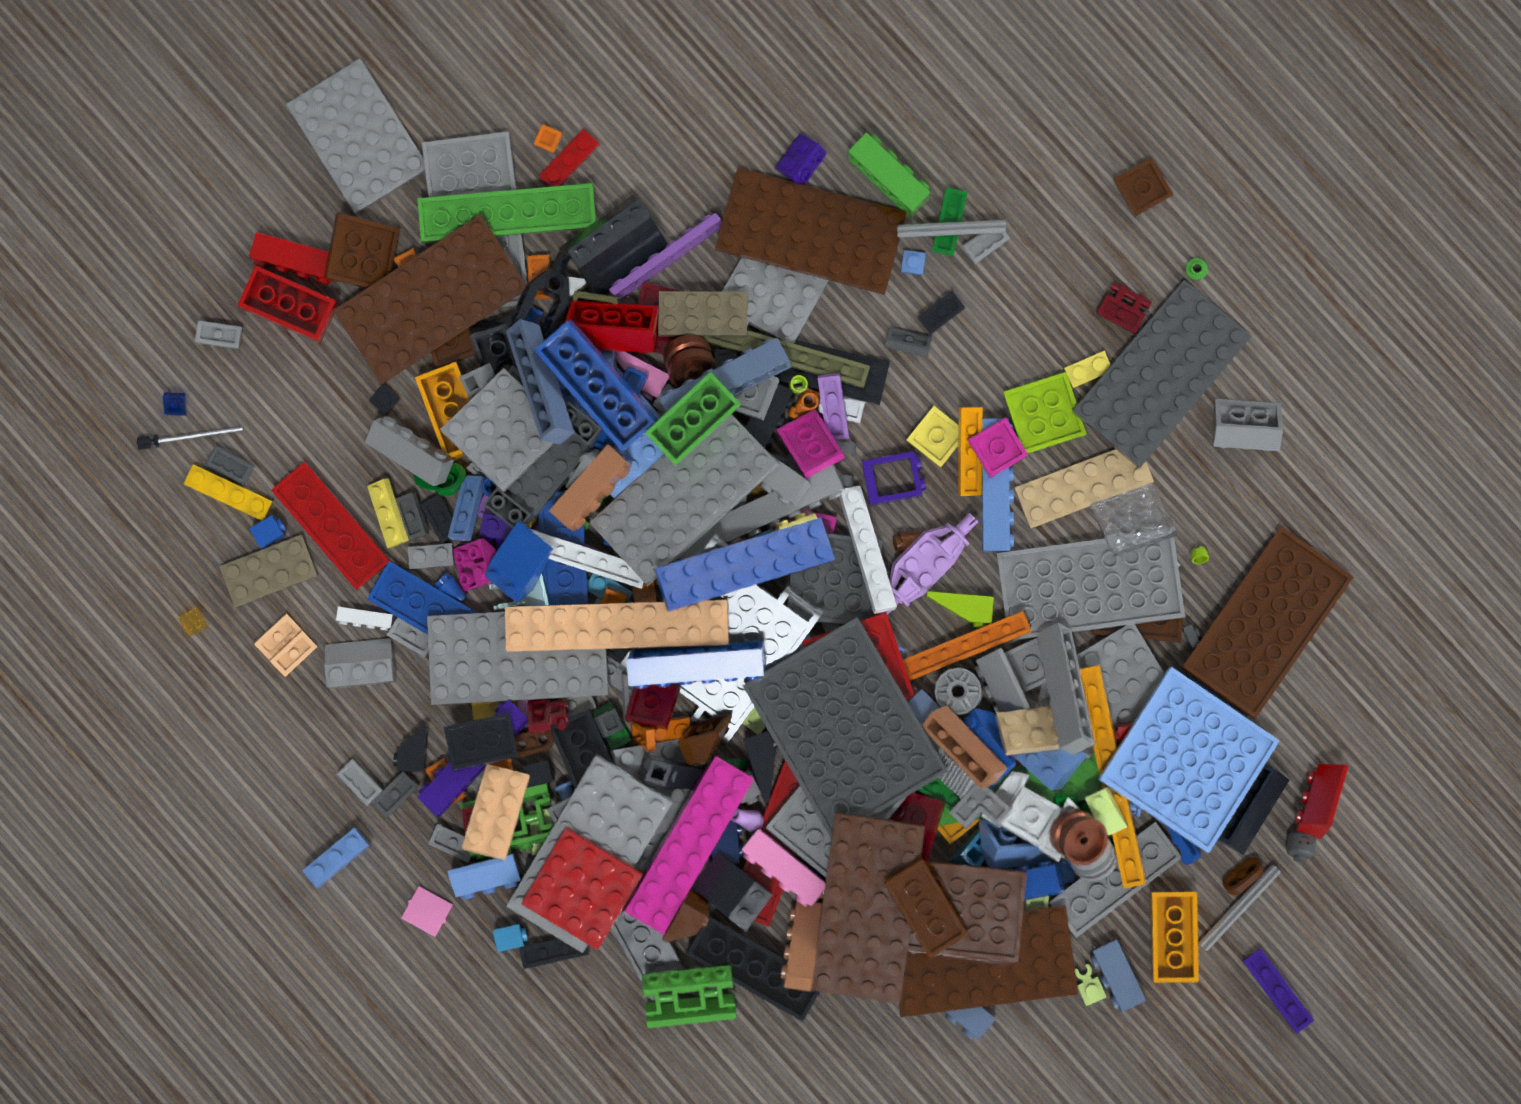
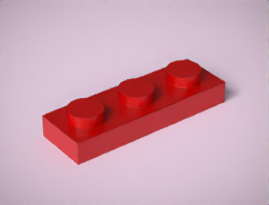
(569, 159)

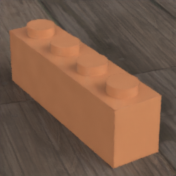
(591, 488)
(964, 747)
(803, 946)

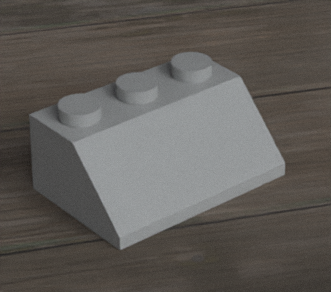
(1247, 425)
(359, 663)
(1000, 682)

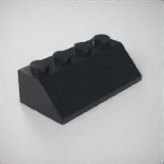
(1253, 809)

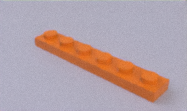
(967, 646)

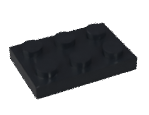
(481, 742)

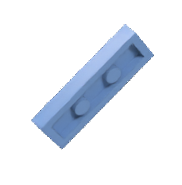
(466, 509)

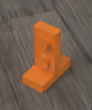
(648, 735)

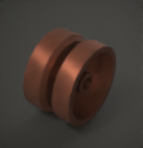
(687, 358)
(1078, 837)

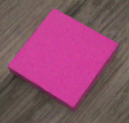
(997, 447)

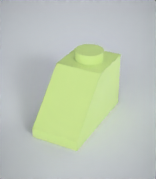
(1106, 810)

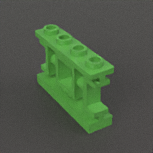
(541, 796)
(690, 1009)

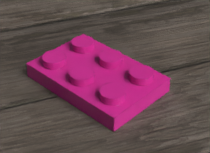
(810, 443)

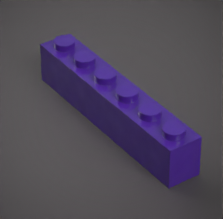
(451, 784)

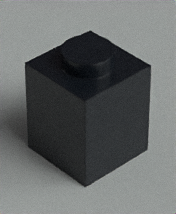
(539, 773)

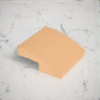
(285, 644)

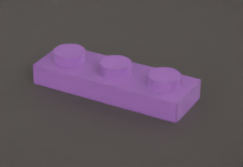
(833, 405)

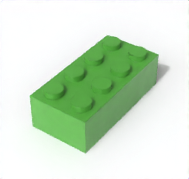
(889, 175)
(693, 418)

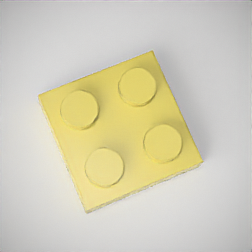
(935, 436)

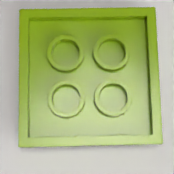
(1044, 413)

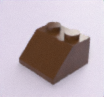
(703, 738)
(688, 918)

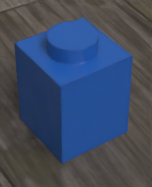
(268, 531)

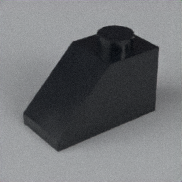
(413, 753)

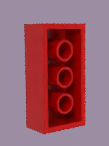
(287, 304)
(617, 325)

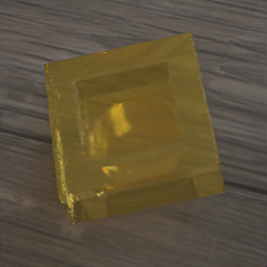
(193, 622)

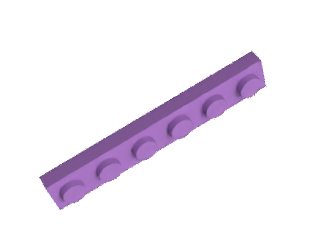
(671, 253)

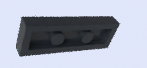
(548, 952)

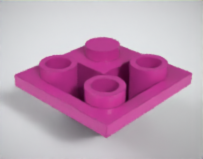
(473, 562)

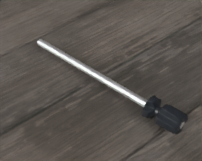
(145, 441)

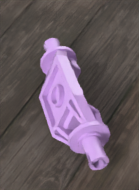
(928, 560)

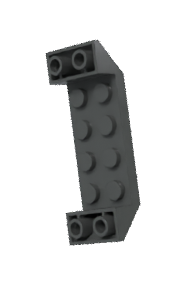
(547, 475)

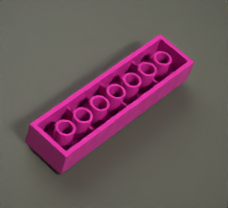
(687, 844)

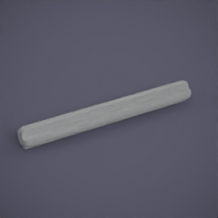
(951, 228)
(1239, 907)

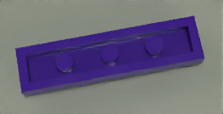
(1278, 991)

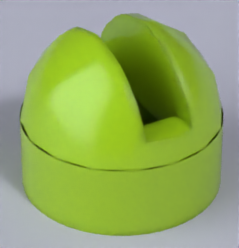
(797, 380)
(1199, 555)

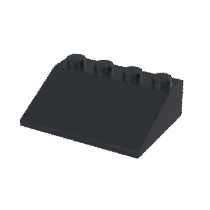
(615, 245)

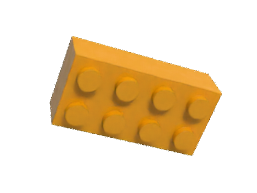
(443, 399)
(1174, 937)

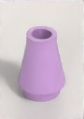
(749, 819)

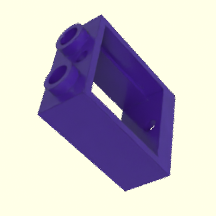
(870, 480)

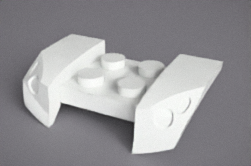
(1031, 813)

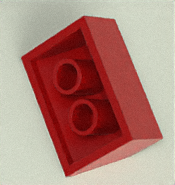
(1321, 799)

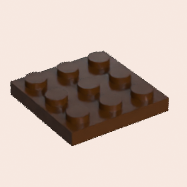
(360, 251)

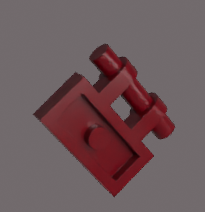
(1120, 313)
(542, 714)

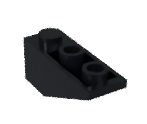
(668, 772)

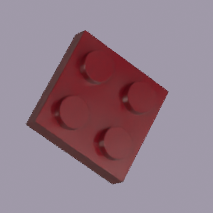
(652, 705)

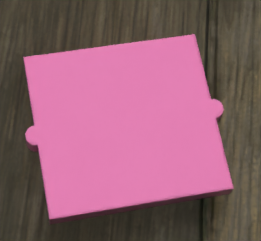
(427, 911)

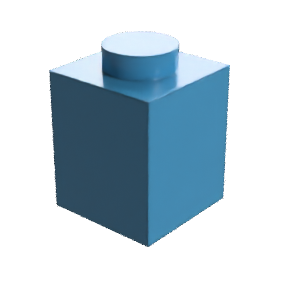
(510, 937)

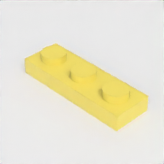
(387, 513)

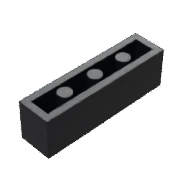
(764, 430)

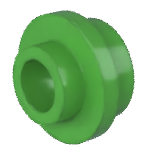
(1193, 275)

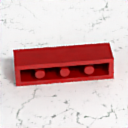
(289, 257)

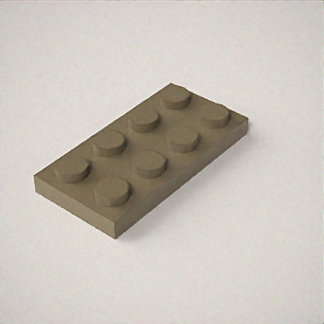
(702, 314)
(268, 571)

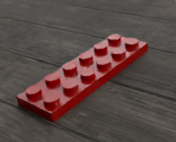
(330, 526)

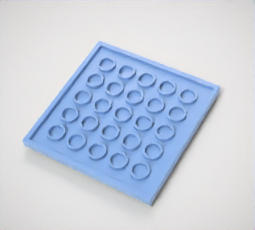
(1188, 759)

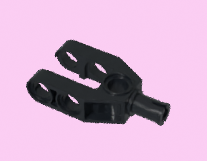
(560, 296)

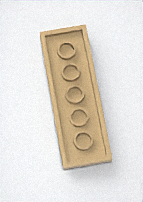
(1079, 486)

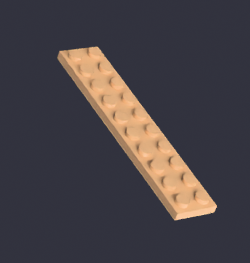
(615, 626)

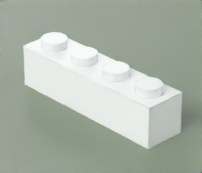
(363, 617)

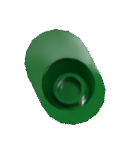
(452, 484)

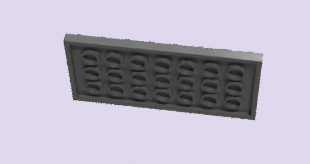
(1161, 374)

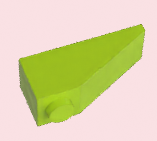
(967, 607)

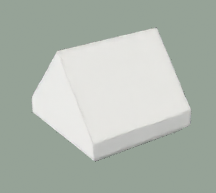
(576, 284)

